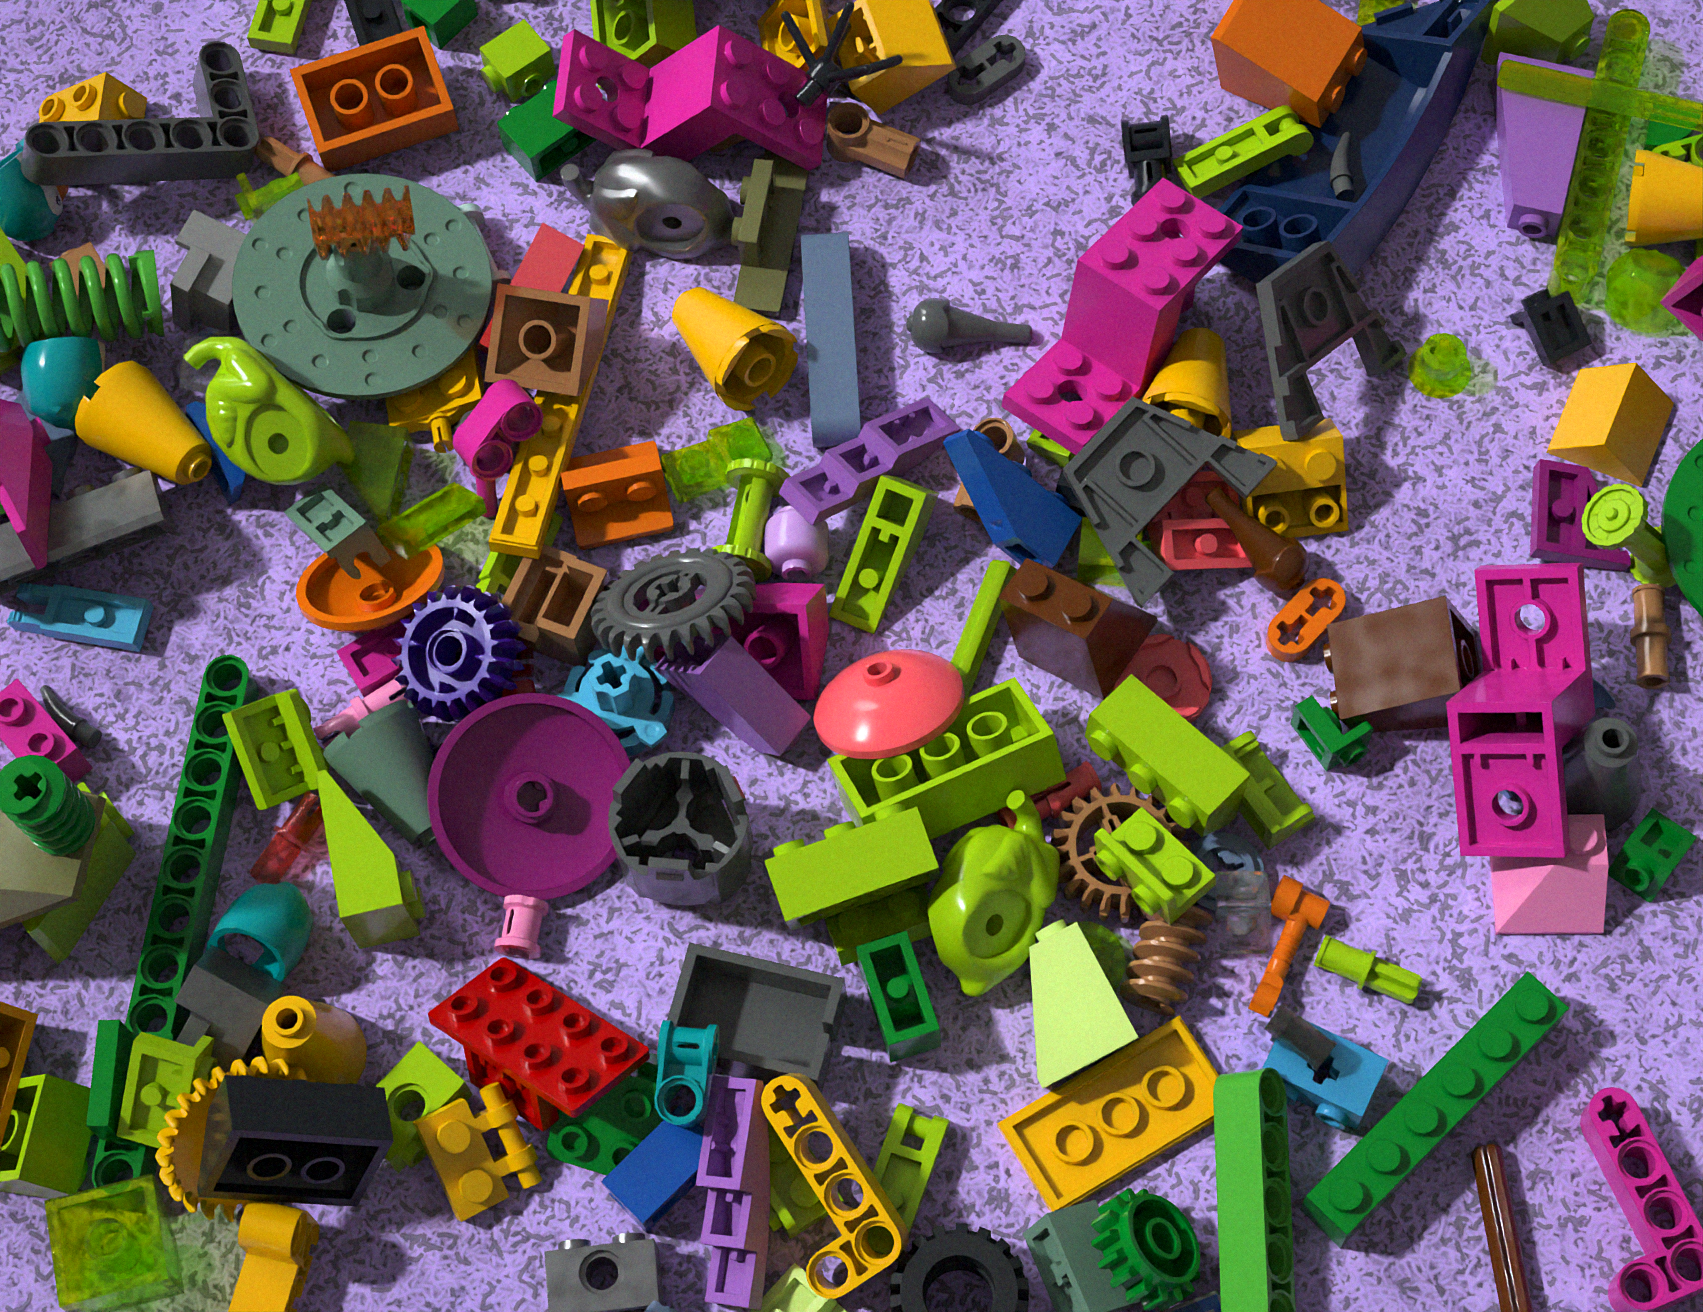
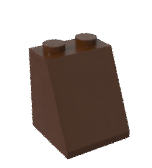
(1072, 627)
(1400, 665)

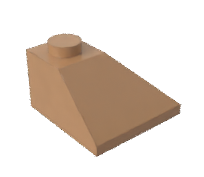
(545, 338)

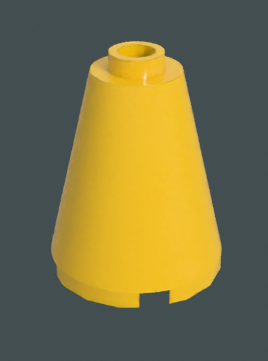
(1664, 201)
(735, 347)
(1195, 382)
(142, 425)
(314, 1037)

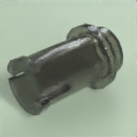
(1299, 1036)

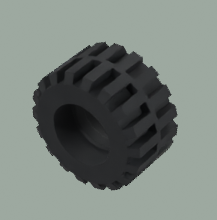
(959, 1251)

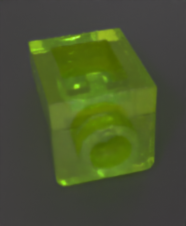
(256, 203)

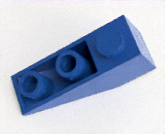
(1014, 507)

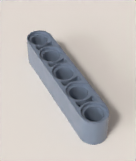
(830, 339)

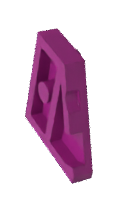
(1558, 503)

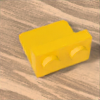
(94, 99)

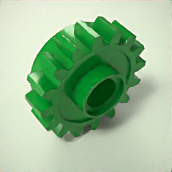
(1147, 1248)

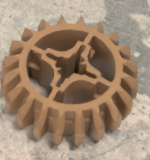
(1077, 870)

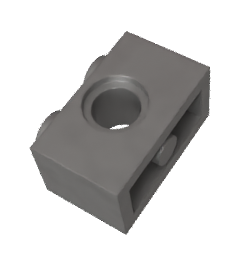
(575, 1261)

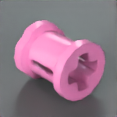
(522, 927)

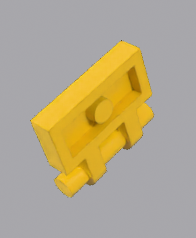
(462, 1158)

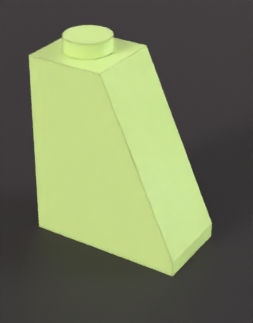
(1073, 1005)

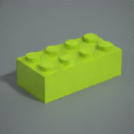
(963, 773)

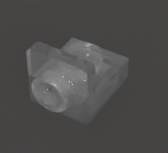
(1242, 912)

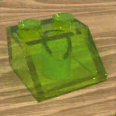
(113, 1247)

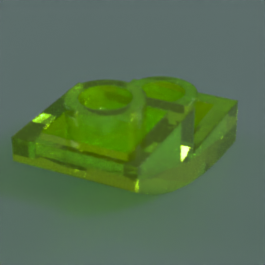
(704, 465)

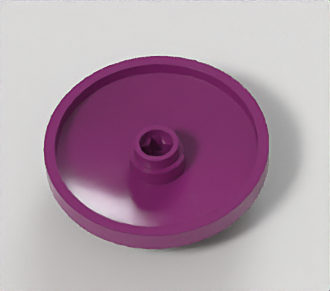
(527, 796)

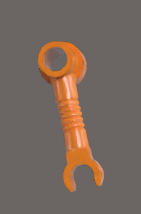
(1299, 910)

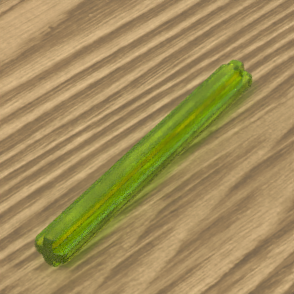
(1601, 94)

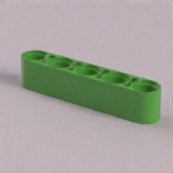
(1253, 1192)

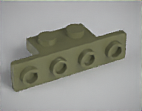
(768, 231)

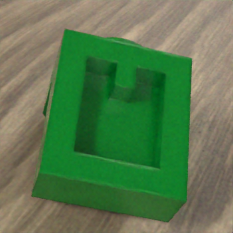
(1323, 736)
(1651, 855)

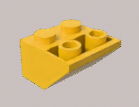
(892, 29)
(1306, 487)

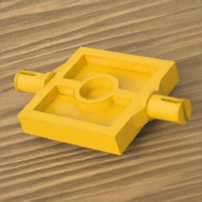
(440, 401)

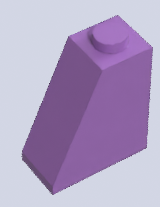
(736, 693)

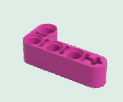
(1635, 1198)

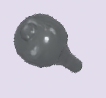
(942, 326)

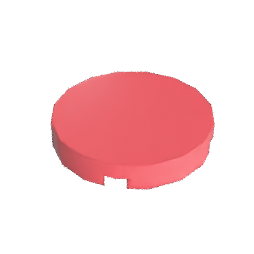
(1192, 679)

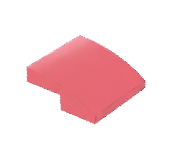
(1193, 534)

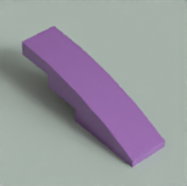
(852, 469)
(737, 1208)

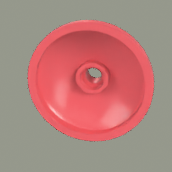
(888, 704)

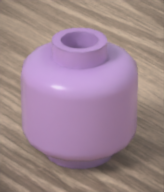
(796, 545)

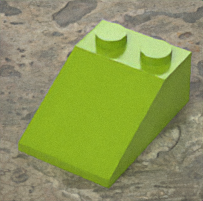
(371, 889)

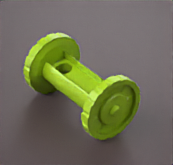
(756, 485)
(1618, 520)

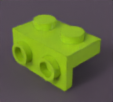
(276, 747)

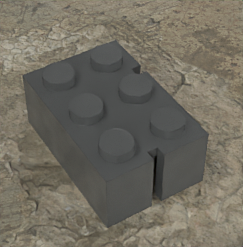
(767, 1013)

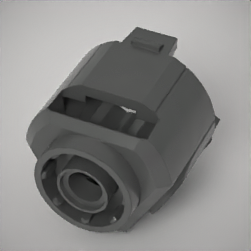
(679, 804)

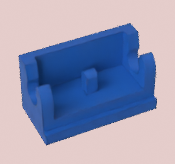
(657, 1172)

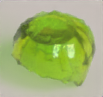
(1636, 287)

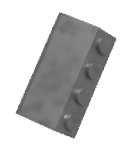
(90, 527)

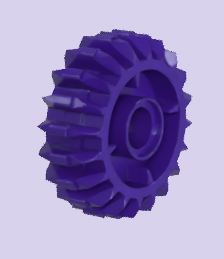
(430, 647)

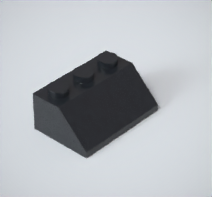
(293, 1141)

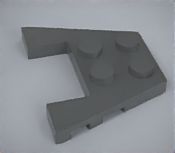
(1306, 315)
(1137, 470)

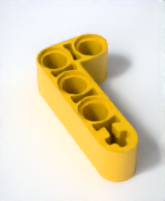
(825, 1178)
(276, 1257)

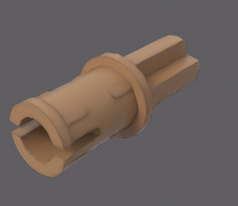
(289, 162)

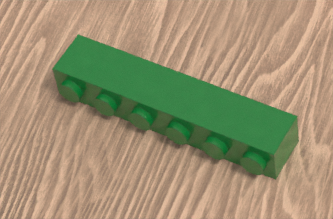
(1433, 1109)

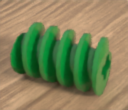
(46, 805)

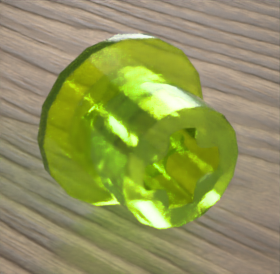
(1440, 366)

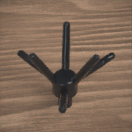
(823, 73)

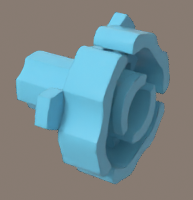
(623, 696)

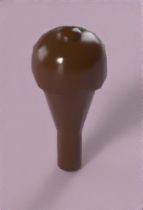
(1277, 560)

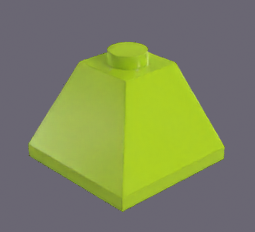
(1538, 30)

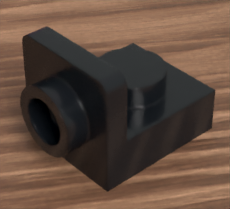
(1552, 325)

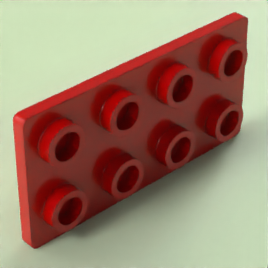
(536, 1043)

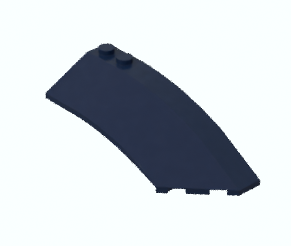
(1396, 121)

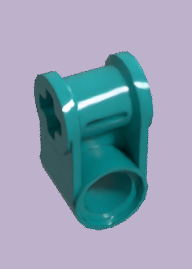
(685, 1068)

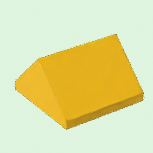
(811, 20)
(1612, 422)

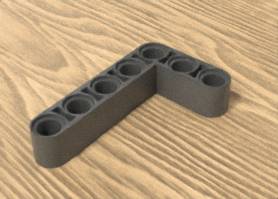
(155, 149)

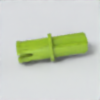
(1368, 970)

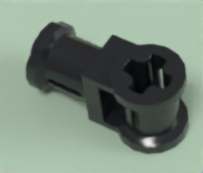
(1147, 153)

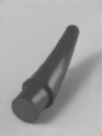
(1340, 173)
(72, 725)

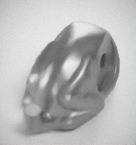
(653, 204)

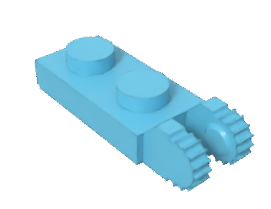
(84, 616)

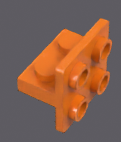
(617, 495)

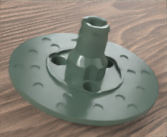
(398, 336)

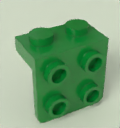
(611, 1125)

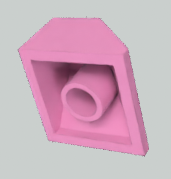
(1555, 893)

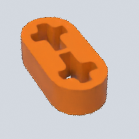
(1297, 612)

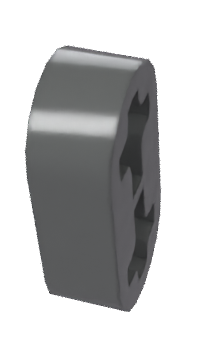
(989, 75)

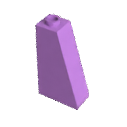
(1535, 151)

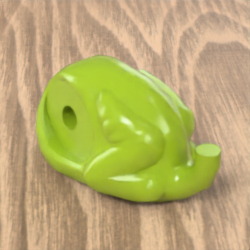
(264, 419)
(993, 898)

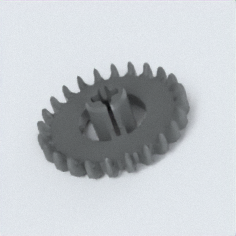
(673, 607)

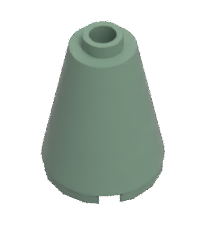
(389, 767)

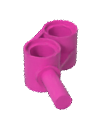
(486, 435)

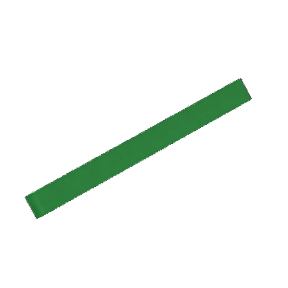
(189, 899)

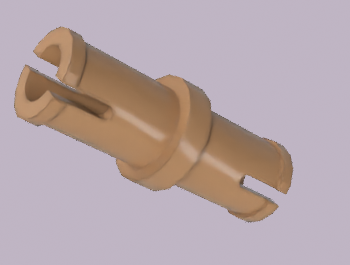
(1650, 636)

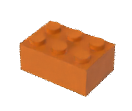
(375, 99)

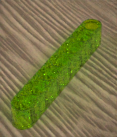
(1597, 175)

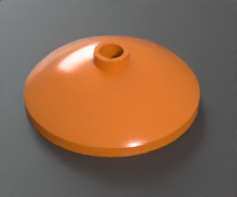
(376, 599)

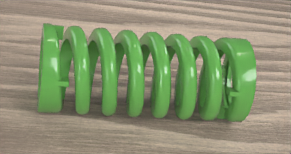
(91, 300)

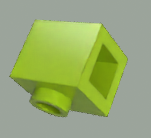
(517, 62)

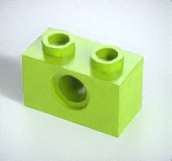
(417, 1078)

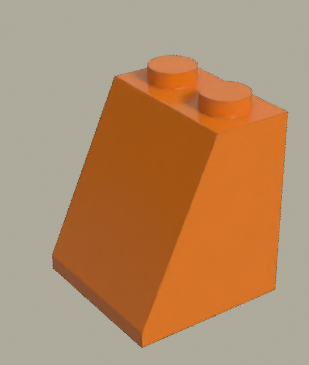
(1288, 55)

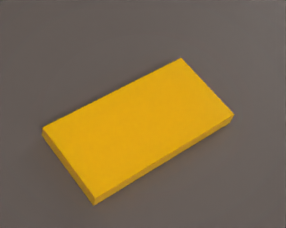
(1114, 1116)

